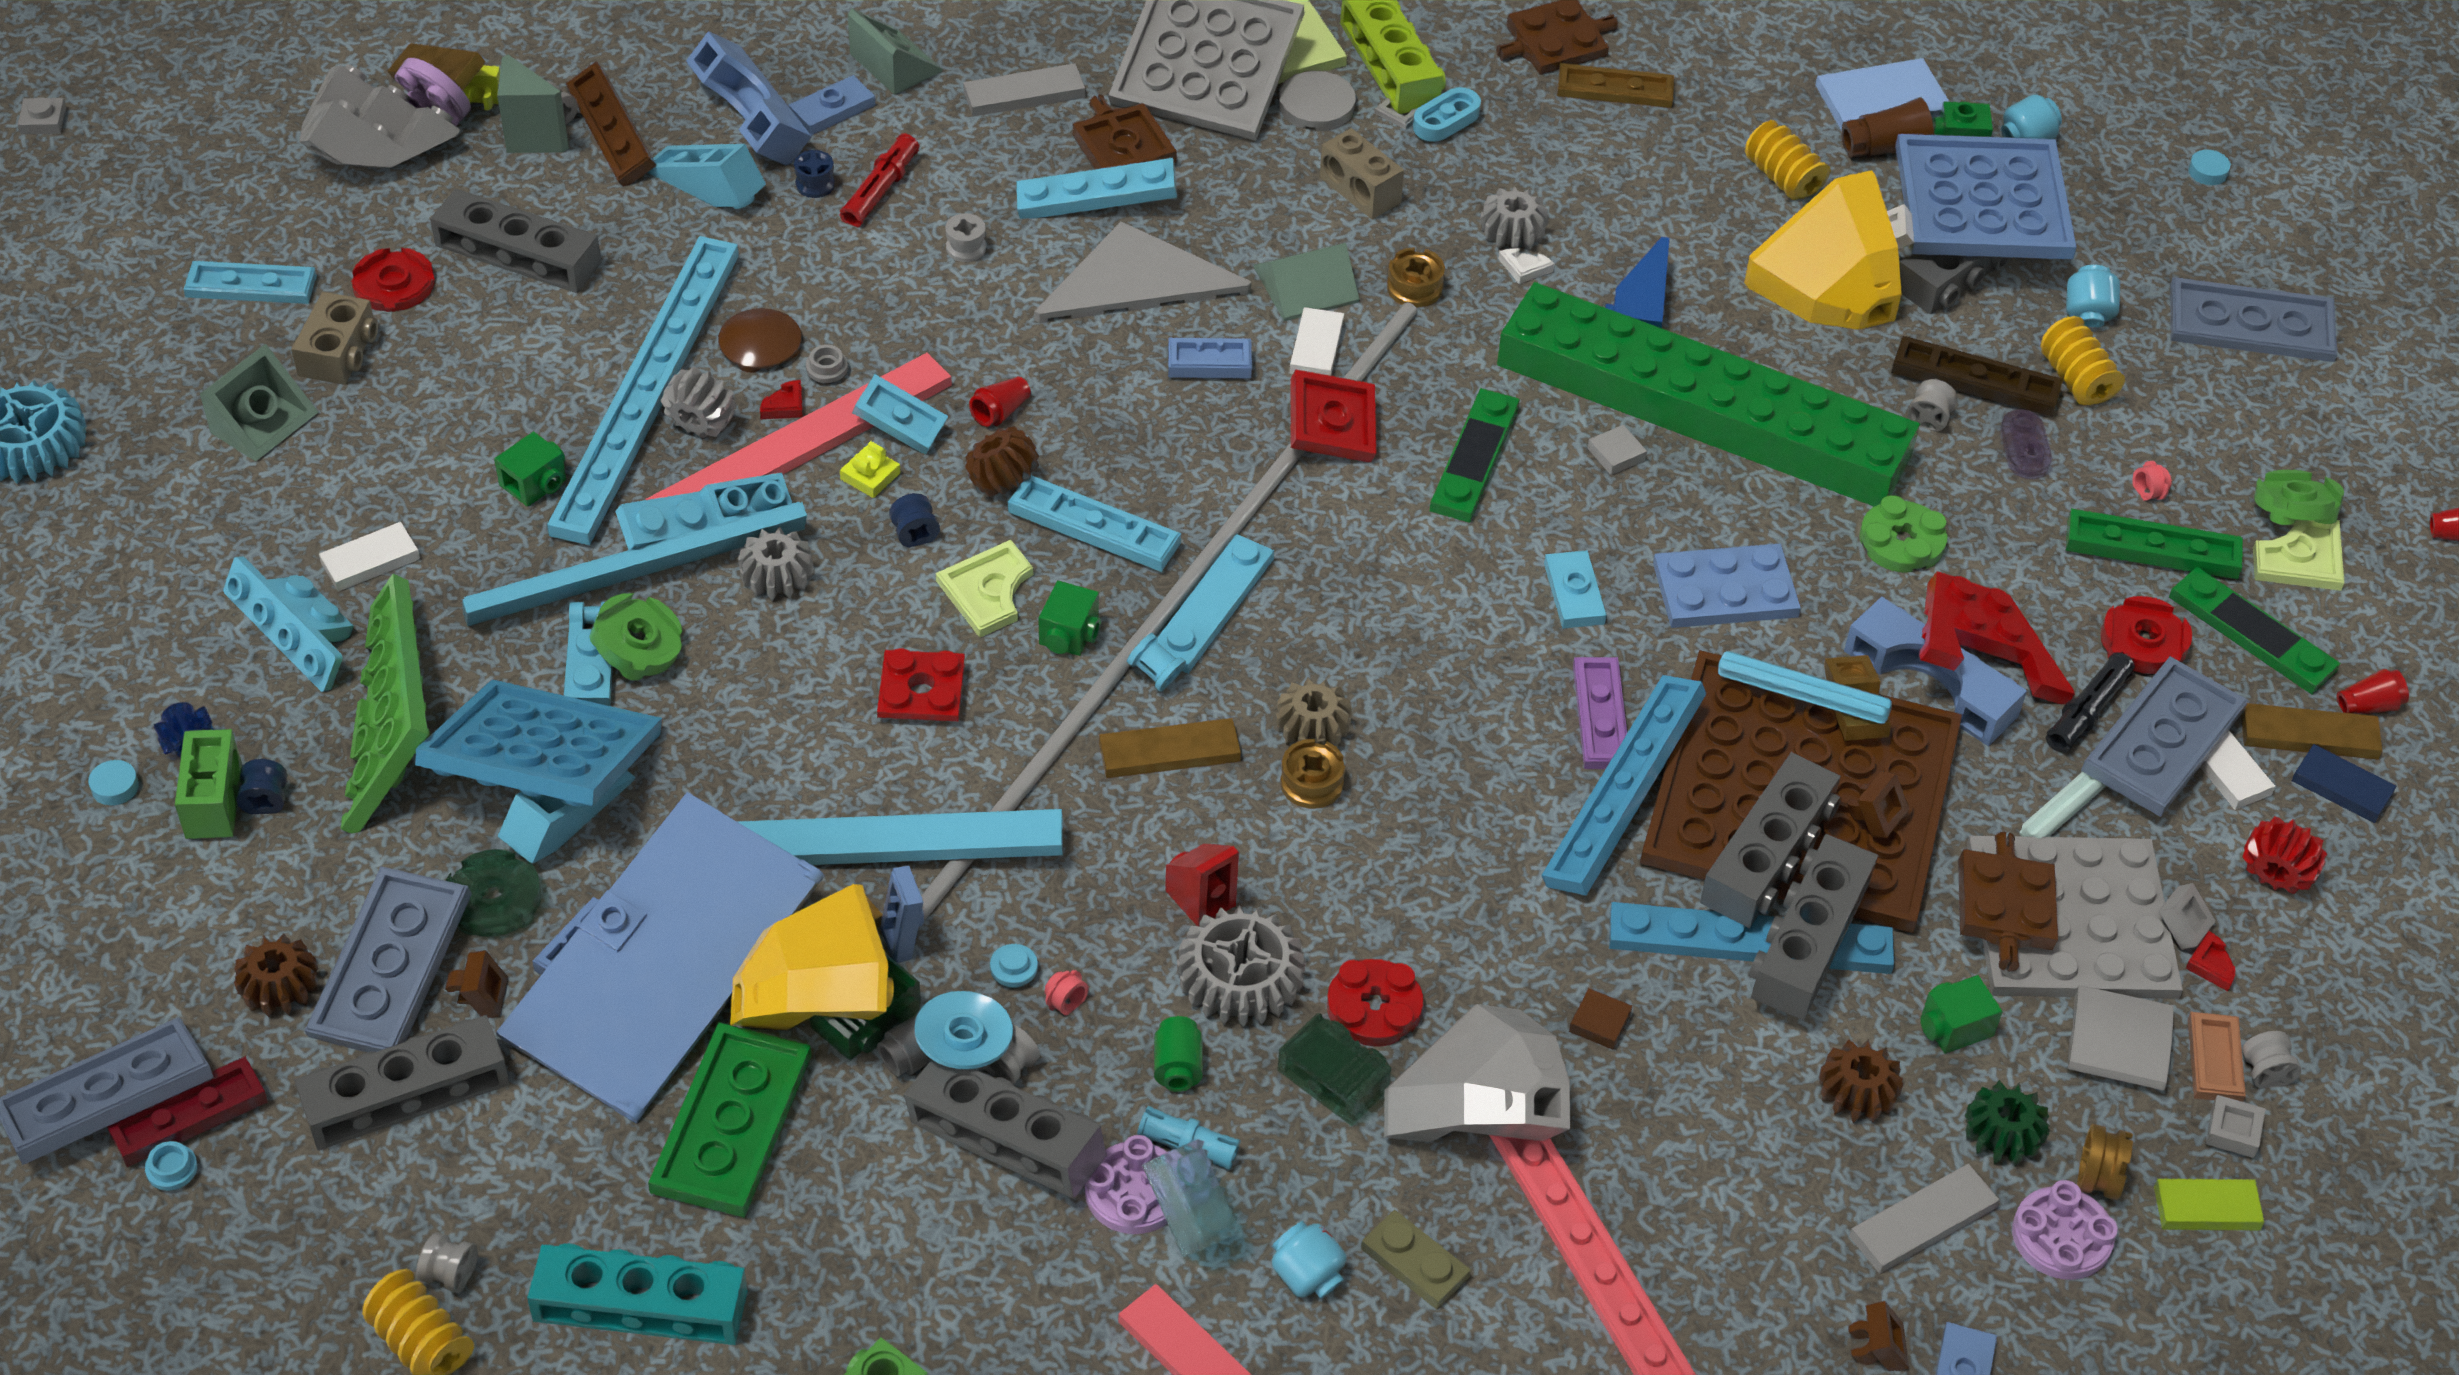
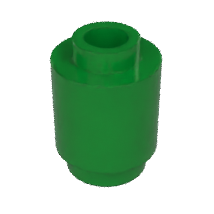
(1178, 1054)

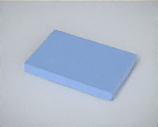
(1879, 88)

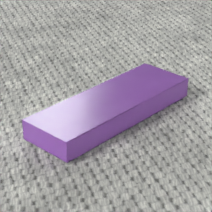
(1599, 709)

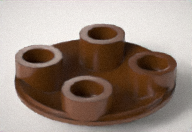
(759, 339)

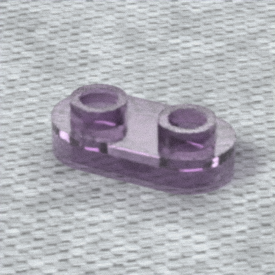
(2025, 444)

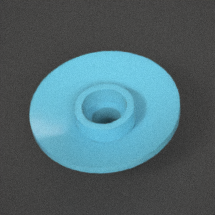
(963, 1030)

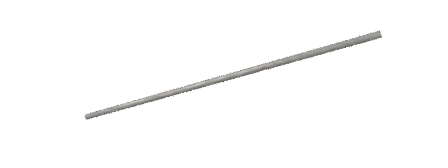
(1159, 617)

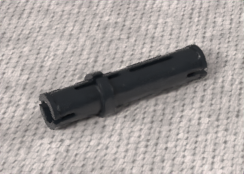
(2082, 712)

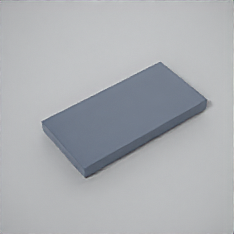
(2253, 319)
(2164, 736)
(388, 961)
(102, 1090)

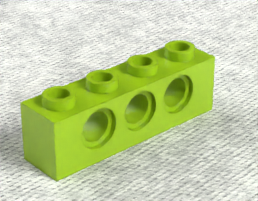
(1392, 52)

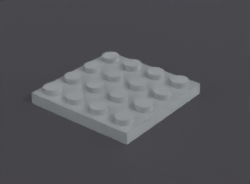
(1208, 61)
(2104, 922)

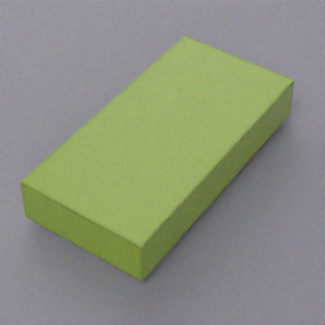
(2208, 1204)

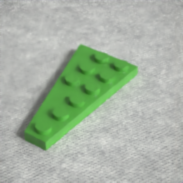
(393, 715)

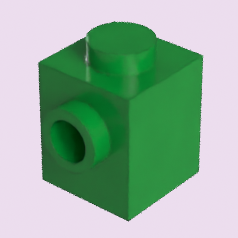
(1964, 120)
(531, 468)
(1069, 619)
(1960, 1014)

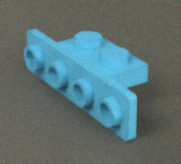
(293, 618)

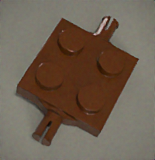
(1556, 35)
(1121, 136)
(2007, 900)

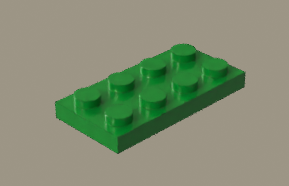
(730, 1120)

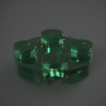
(504, 913)

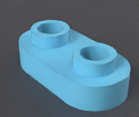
(1440, 116)

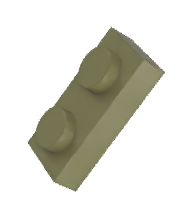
(1415, 1259)

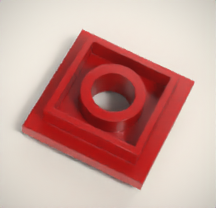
(906, 669)

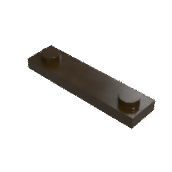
(1978, 375)

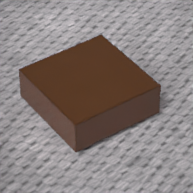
(1600, 1019)

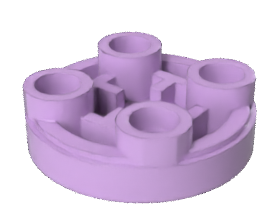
(432, 87)
(1121, 1191)
(2063, 1232)

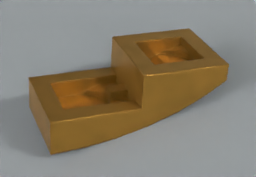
(1859, 674)

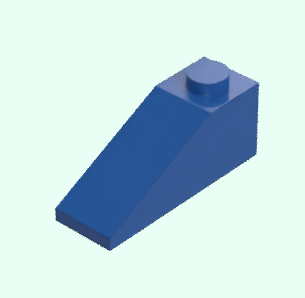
(1643, 289)

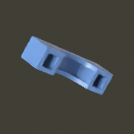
(769, 121)
(1979, 692)

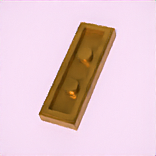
(455, 63)
(1615, 85)
(2301, 728)
(1169, 748)

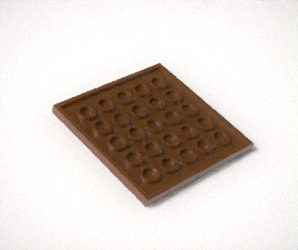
(1744, 739)

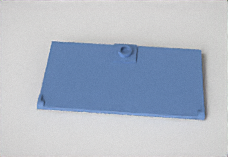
(657, 956)

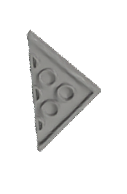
(1136, 274)

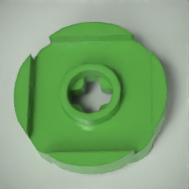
(2294, 496)
(1897, 515)
(630, 655)

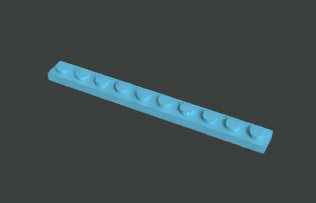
(641, 392)

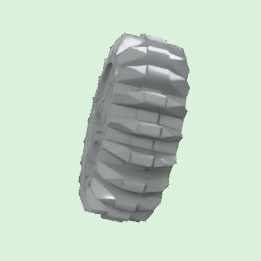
(1261, 984)

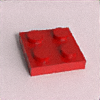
(1333, 416)

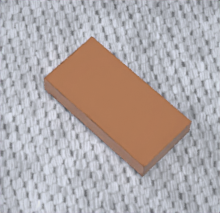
(2216, 1056)

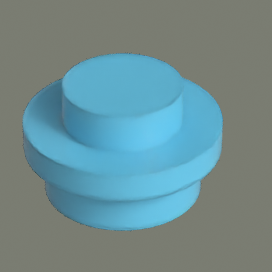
(1013, 965)
(170, 1166)

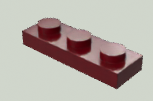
(189, 1113)

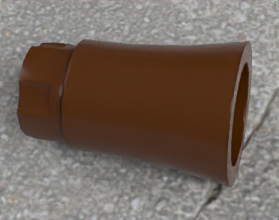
(1881, 128)

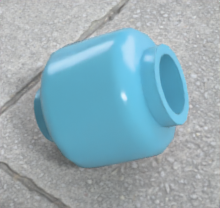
(2032, 118)
(2093, 295)
(1309, 1260)

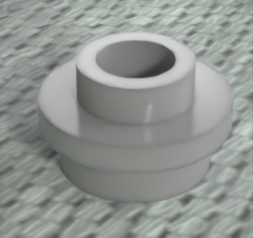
(826, 364)

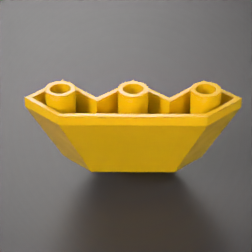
(1833, 258)
(814, 964)

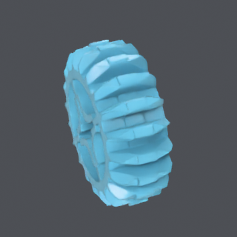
(38, 430)

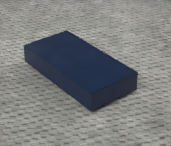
(2344, 783)

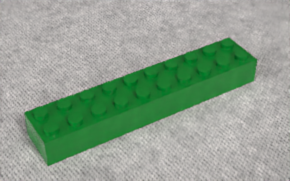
(1708, 394)

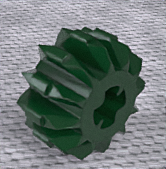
(2007, 1123)

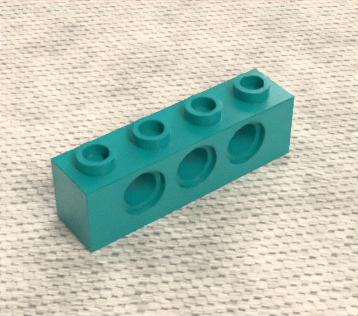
(660, 1311)

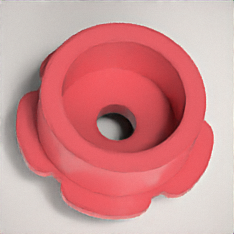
(2154, 478)
(1064, 986)

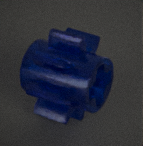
(177, 720)

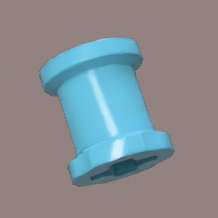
(1156, 662)

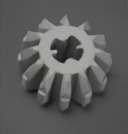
(1514, 218)
(698, 402)
(775, 563)

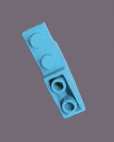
(714, 504)

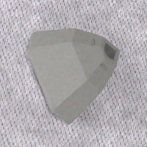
(369, 124)
(1483, 1076)

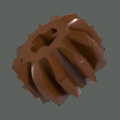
(1002, 461)
(276, 975)
(1861, 1080)

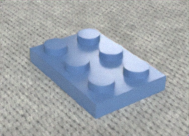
(1726, 585)

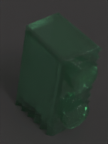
(1335, 1068)

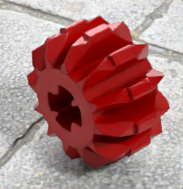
(2284, 855)

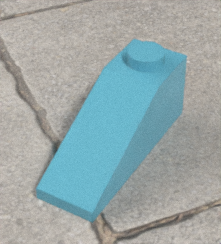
(713, 173)
(544, 823)

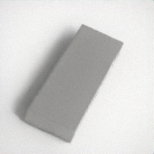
(1024, 89)
(1924, 1218)

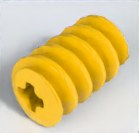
(1786, 160)
(2081, 361)
(416, 1326)

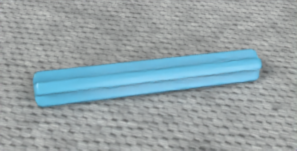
(1805, 687)

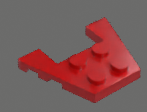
(1990, 623)

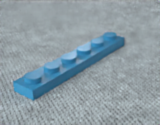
(1623, 785)
(1717, 936)

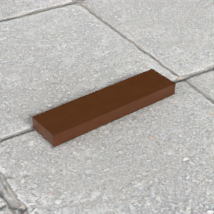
(611, 124)

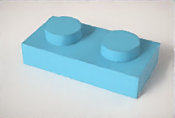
(900, 414)

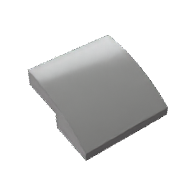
(2121, 1037)

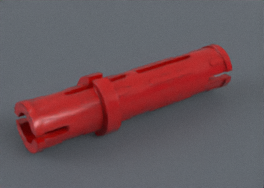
(887, 169)

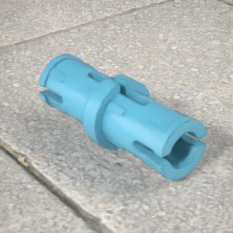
(1178, 1132)

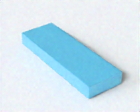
(250, 282)

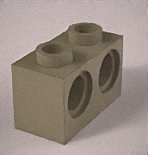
(1361, 173)
(334, 338)

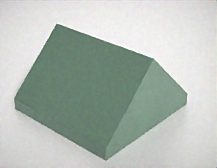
(888, 53)
(530, 111)
(1310, 280)
(256, 405)

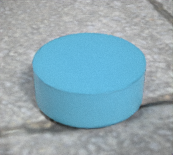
(2209, 167)
(113, 782)

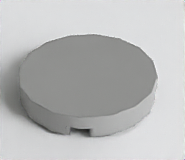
(1317, 100)

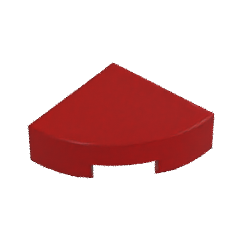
(784, 402)
(2212, 962)

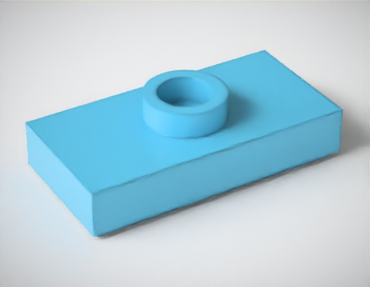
(1575, 589)

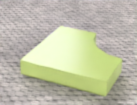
(2303, 557)
(985, 586)

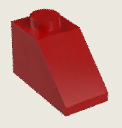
(1204, 880)

